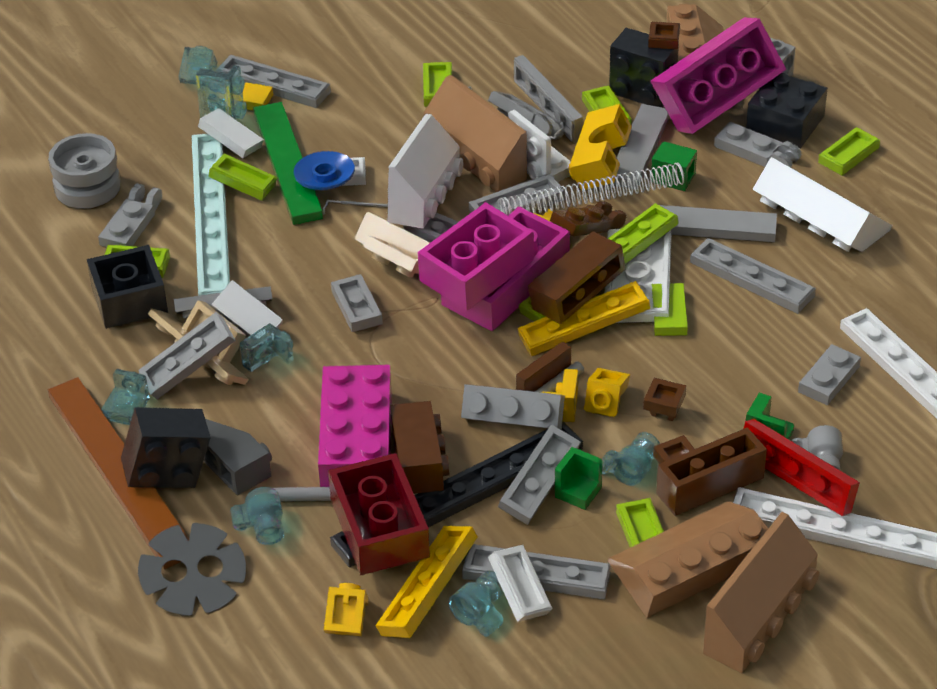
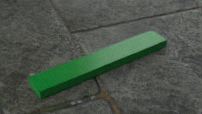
(284, 155)

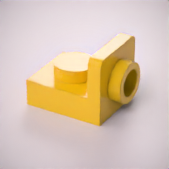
(570, 390)
(604, 391)
(345, 610)

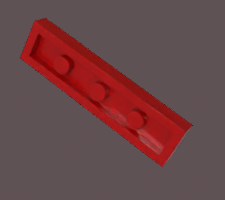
(806, 470)

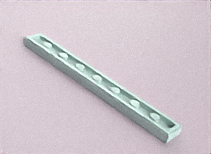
(210, 218)

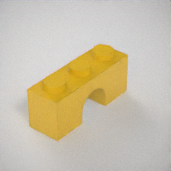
(593, 153)

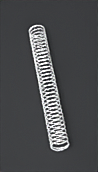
(600, 187)

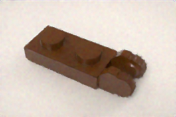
(589, 219)

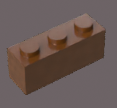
(576, 277)
(420, 445)
(711, 471)

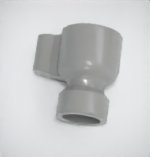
(824, 443)

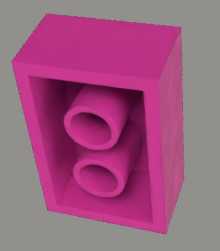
(476, 256)

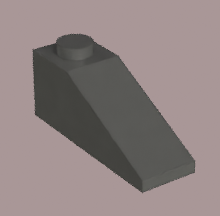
(237, 457)

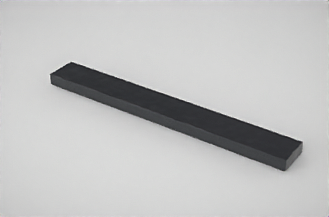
(466, 487)

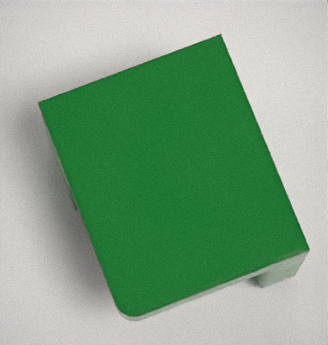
(669, 154)
(760, 411)
(578, 478)

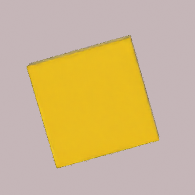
(256, 95)

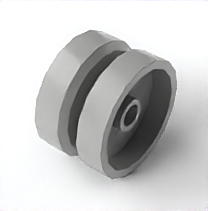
(84, 170)

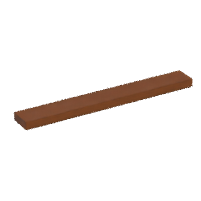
(105, 450)

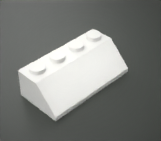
(422, 174)
(819, 206)

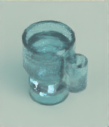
(632, 461)
(263, 511)
(474, 604)

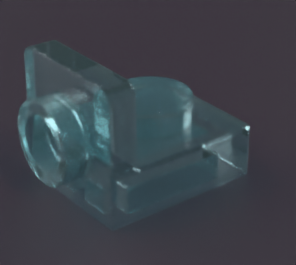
(193, 60)
(265, 345)
(128, 393)

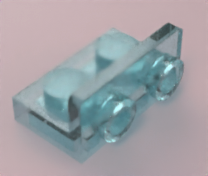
(221, 91)

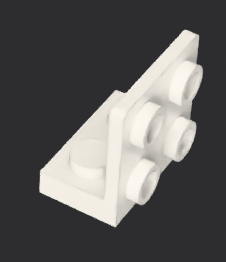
(541, 156)

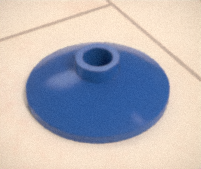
(324, 170)

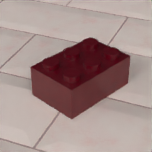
(379, 514)

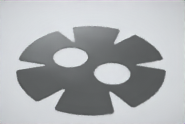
(181, 595)

